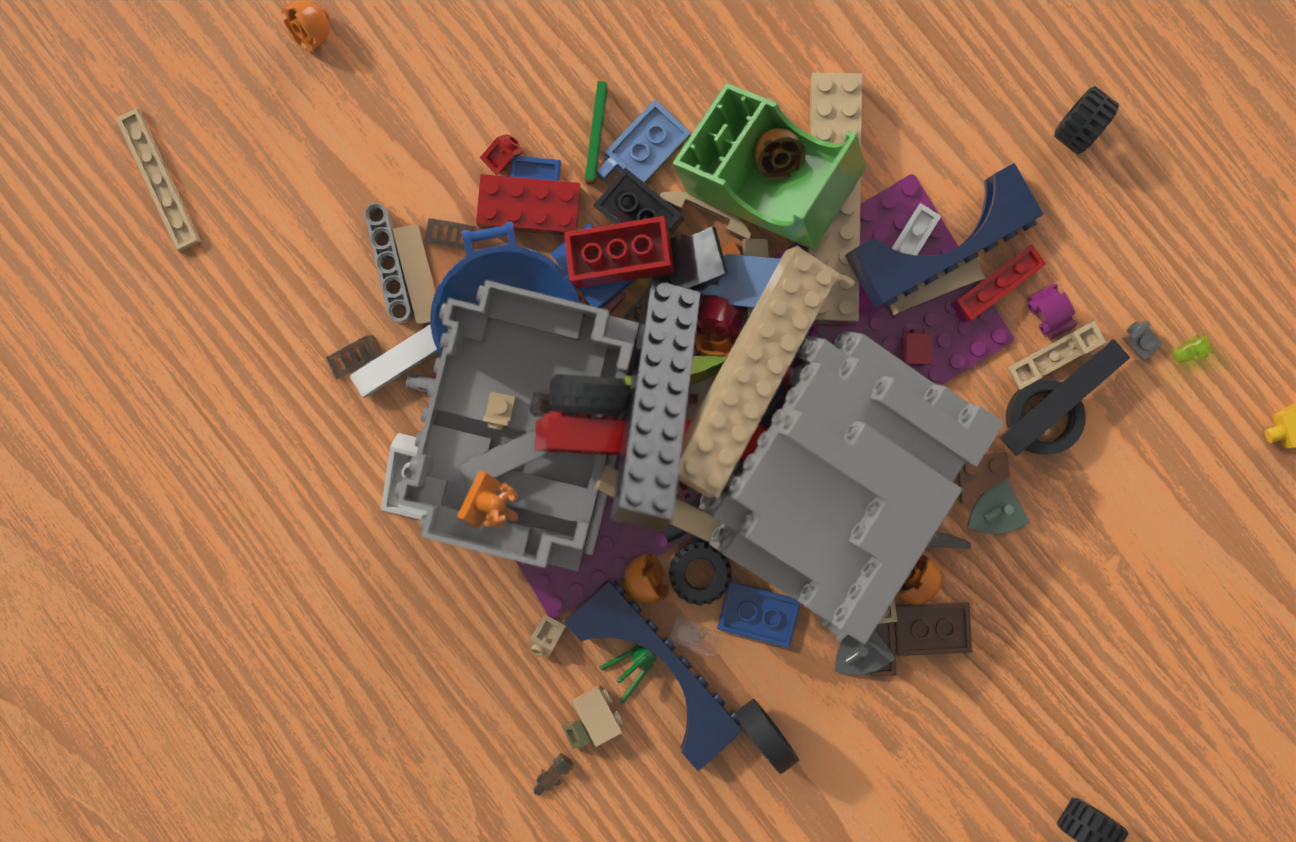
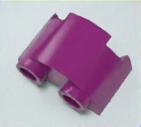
(1054, 311)

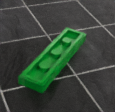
(596, 132)

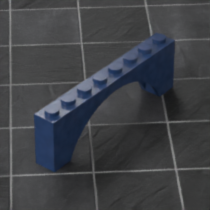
(889, 273)
(613, 616)

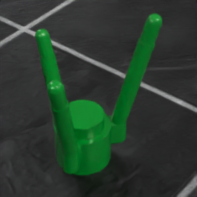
(641, 658)

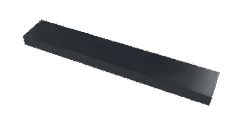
(1064, 397)

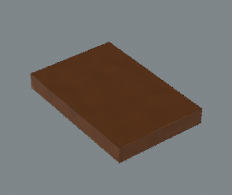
(933, 629)

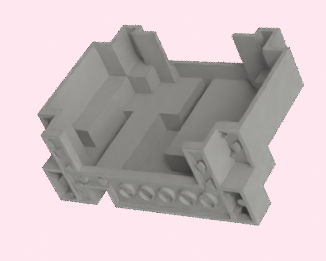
(512, 349)
(849, 480)

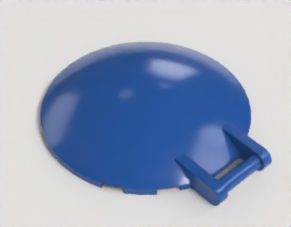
(499, 264)

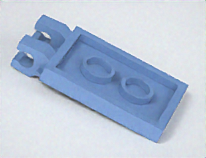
(645, 144)
(745, 279)

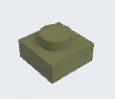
(576, 734)

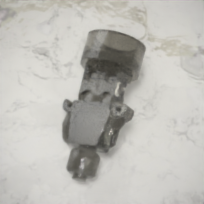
(548, 779)

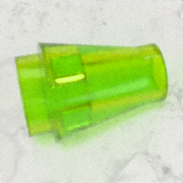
(1195, 348)

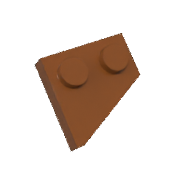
(988, 473)

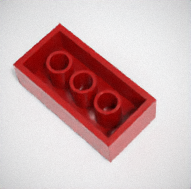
(528, 204)
(619, 252)

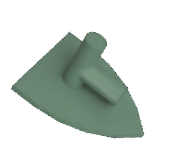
(997, 511)

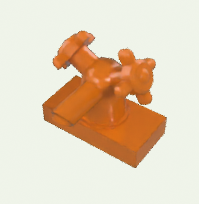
(483, 500)

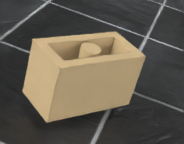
(598, 715)

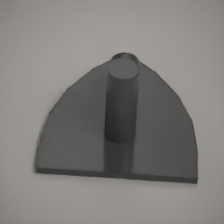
(861, 658)

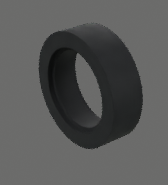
(1075, 423)
(767, 736)

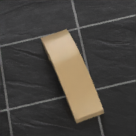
(735, 226)
(958, 278)
(1056, 354)

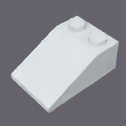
(398, 468)

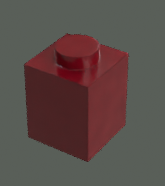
(917, 347)

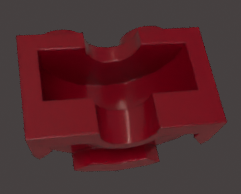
(718, 316)

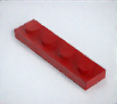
(1000, 283)

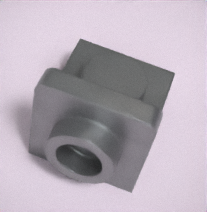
(1142, 339)

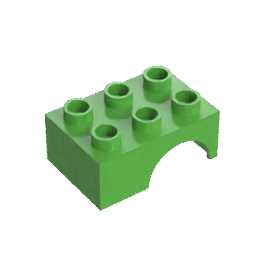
(721, 169)

